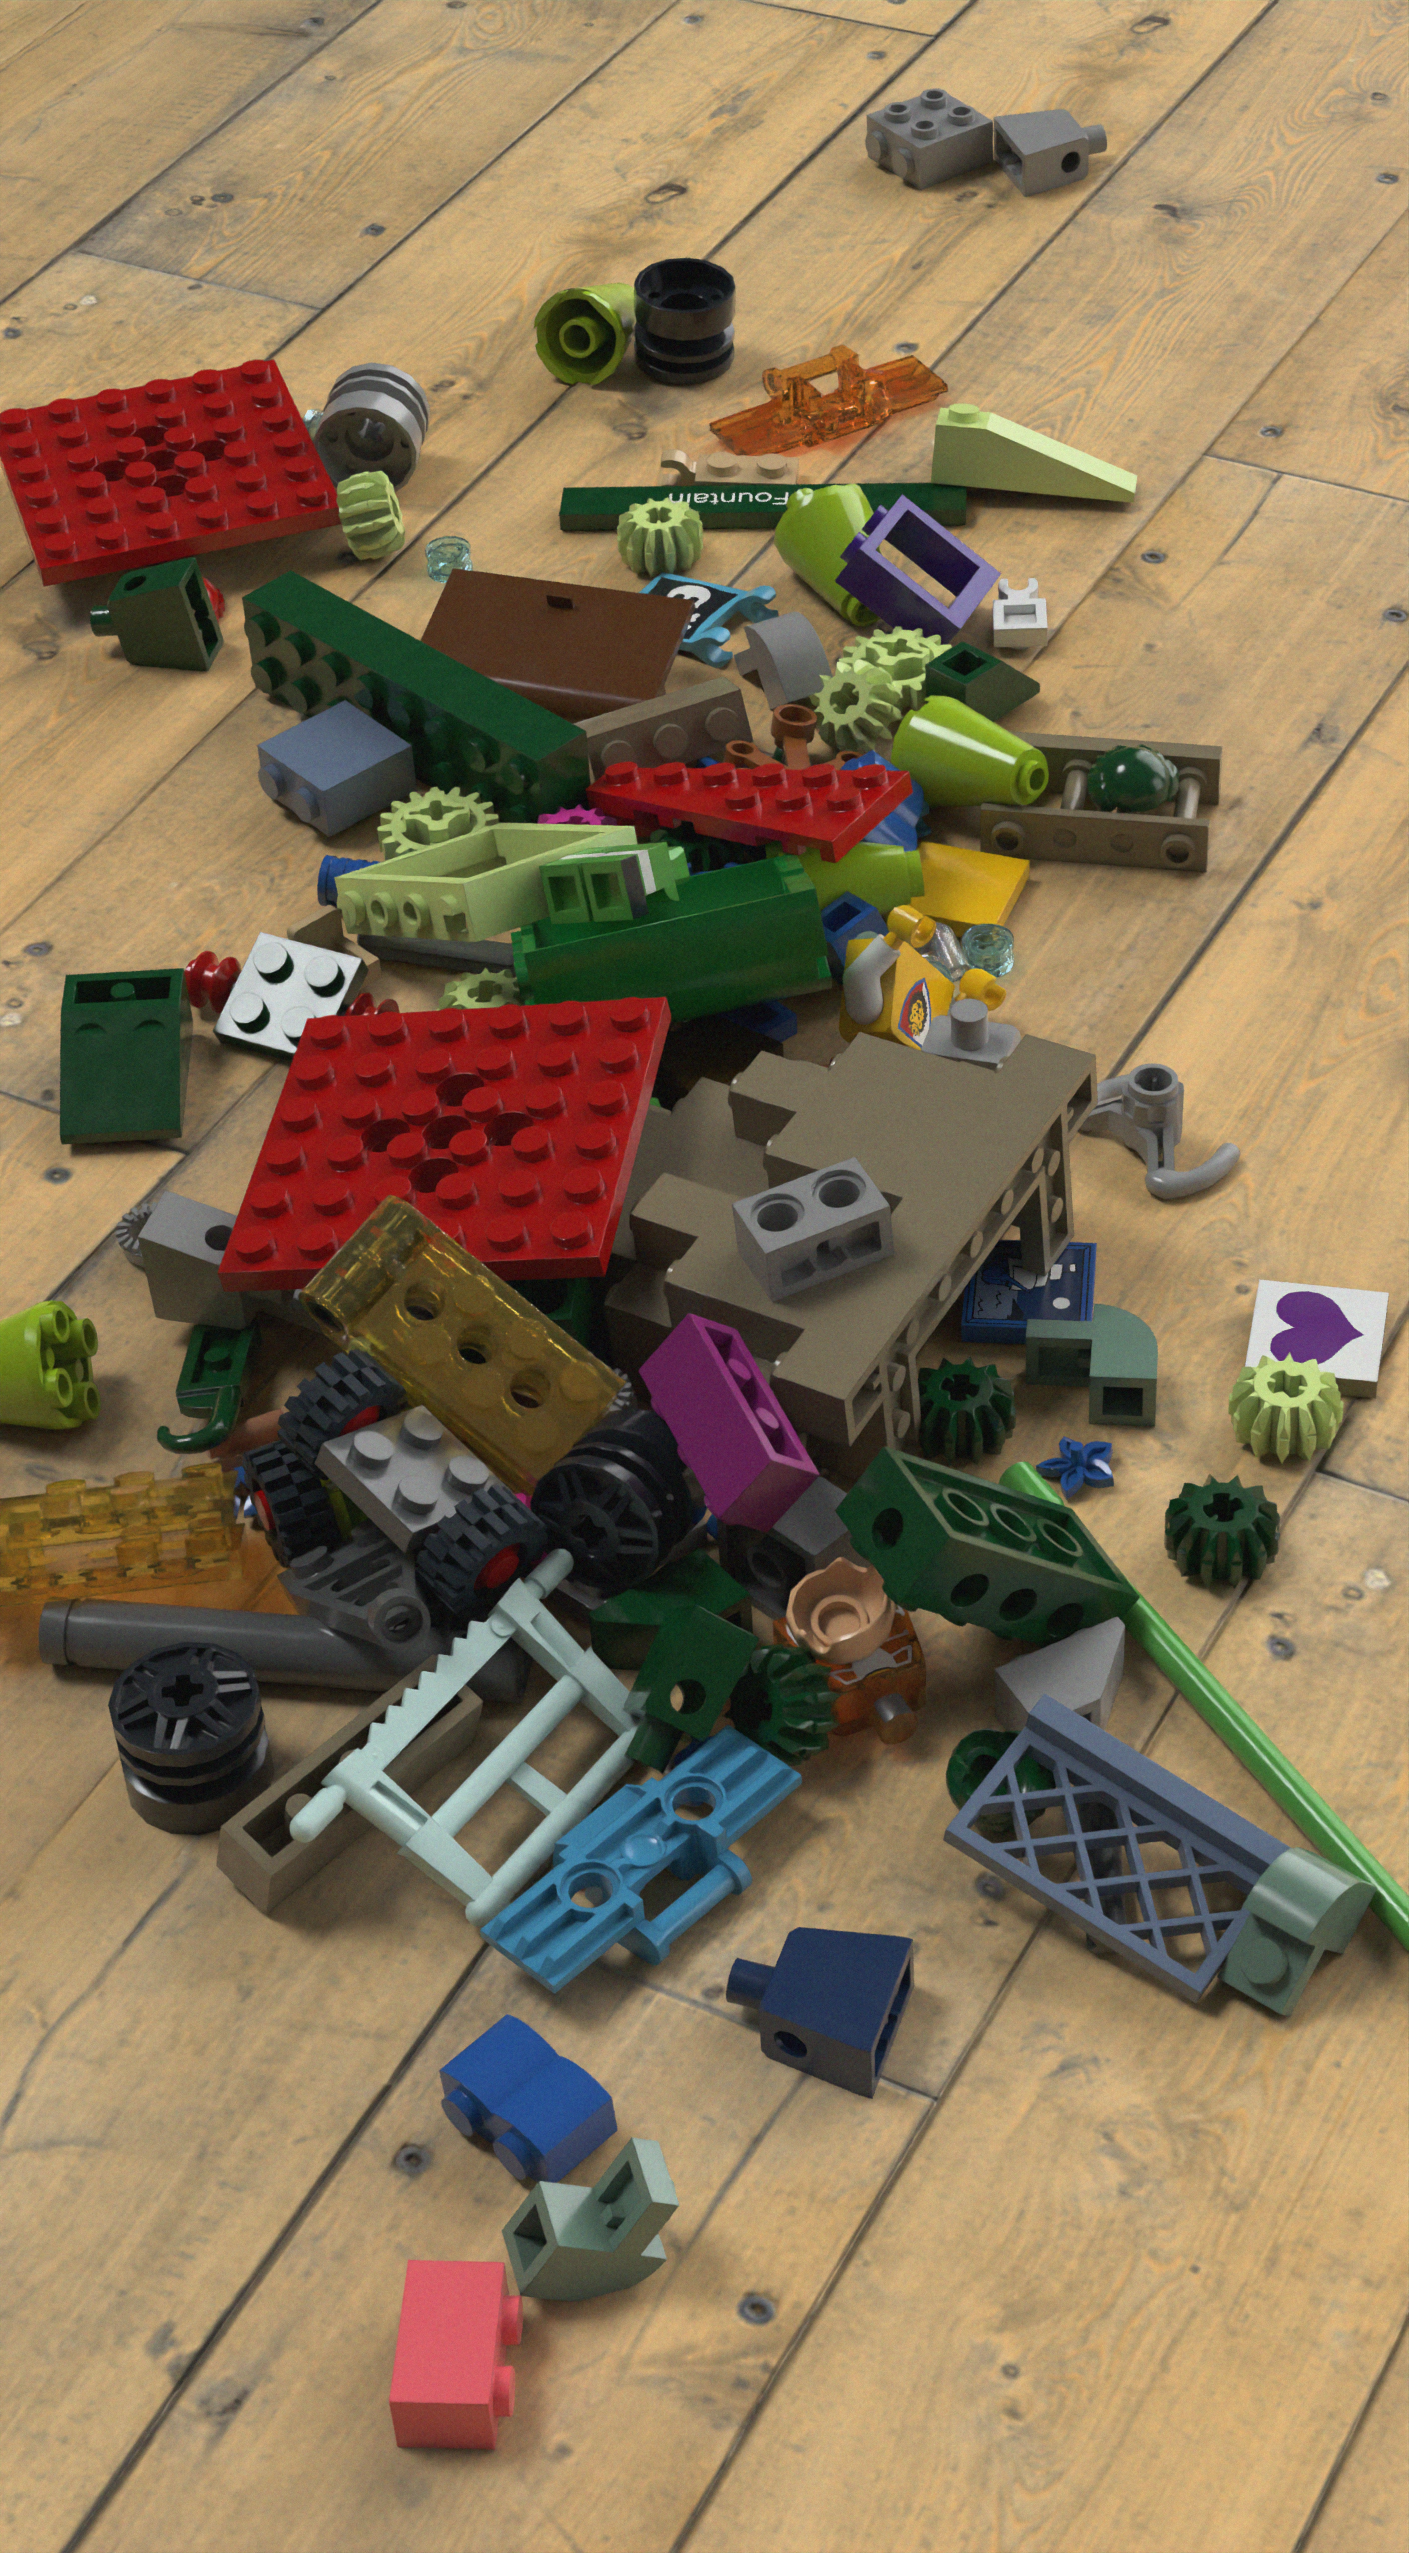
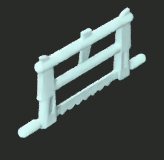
(429, 1839)

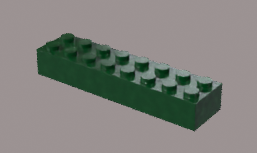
(461, 724)

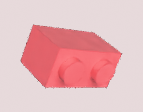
(453, 2353)

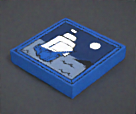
(1005, 1295)

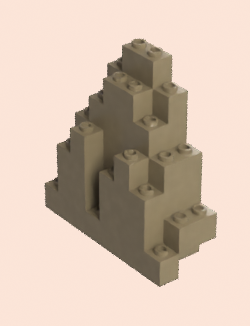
(946, 1148)

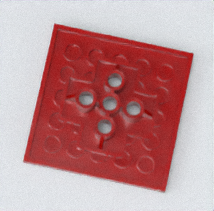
(163, 471)
(483, 1119)

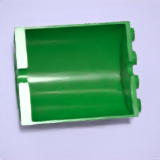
(723, 947)

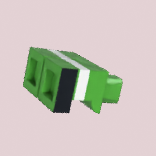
(612, 882)

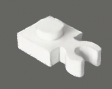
(1019, 617)

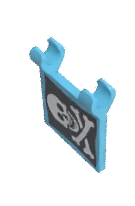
(712, 609)

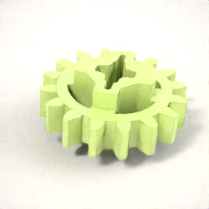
(902, 656)
(432, 820)

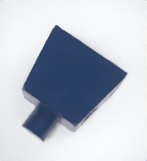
(830, 2003)

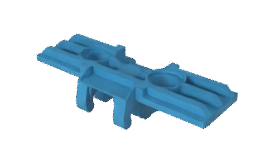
(627, 1846)

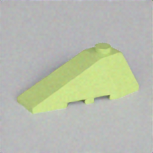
(1002, 455)

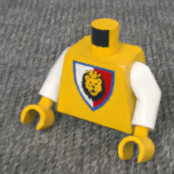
(896, 991)

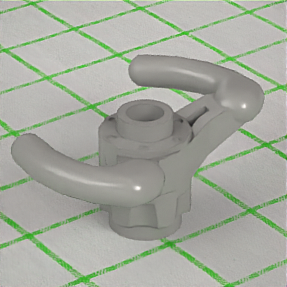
(1149, 1117)

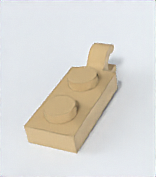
(729, 469)

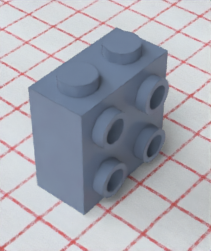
(336, 768)

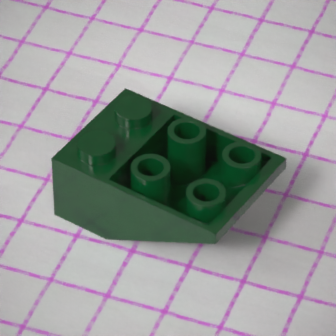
(124, 1056)

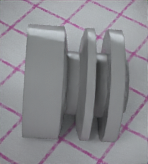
(373, 424)

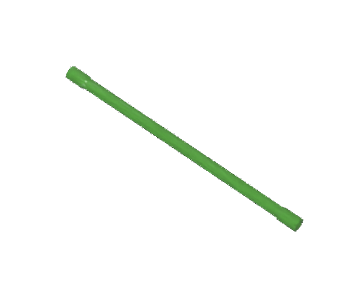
(1247, 1740)

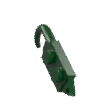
(213, 1385)

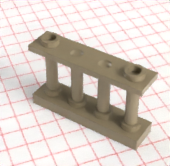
(1107, 837)

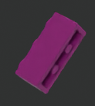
(727, 1424)

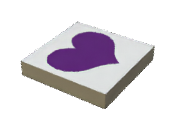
(1325, 1324)

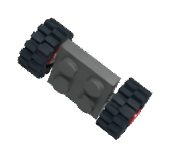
(413, 1481)

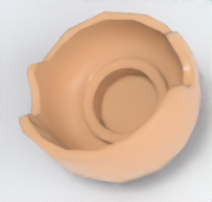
(840, 1612)

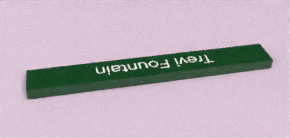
(745, 504)

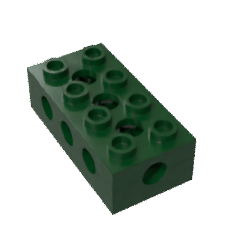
(981, 1551)

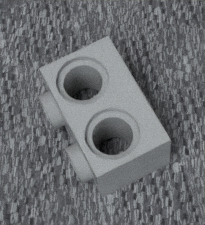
(813, 1229)

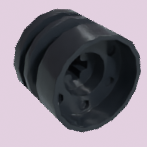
(684, 320)
(619, 1500)
(191, 1736)

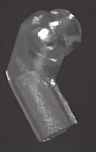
(946, 950)

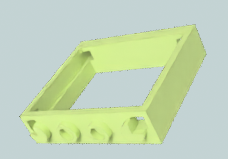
(482, 874)

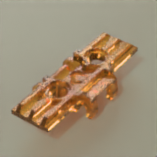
(812, 418)

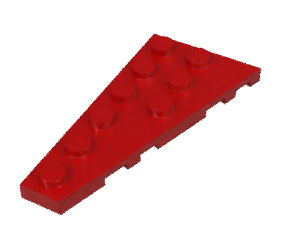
(758, 805)

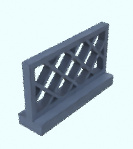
(1139, 1794)

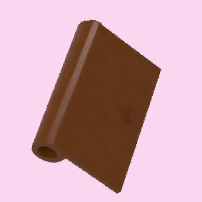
(560, 642)

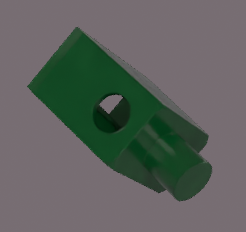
(162, 617)
(705, 1662)

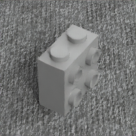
(929, 138)

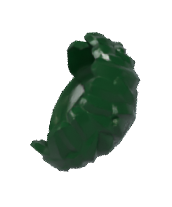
(1132, 779)
(974, 1760)

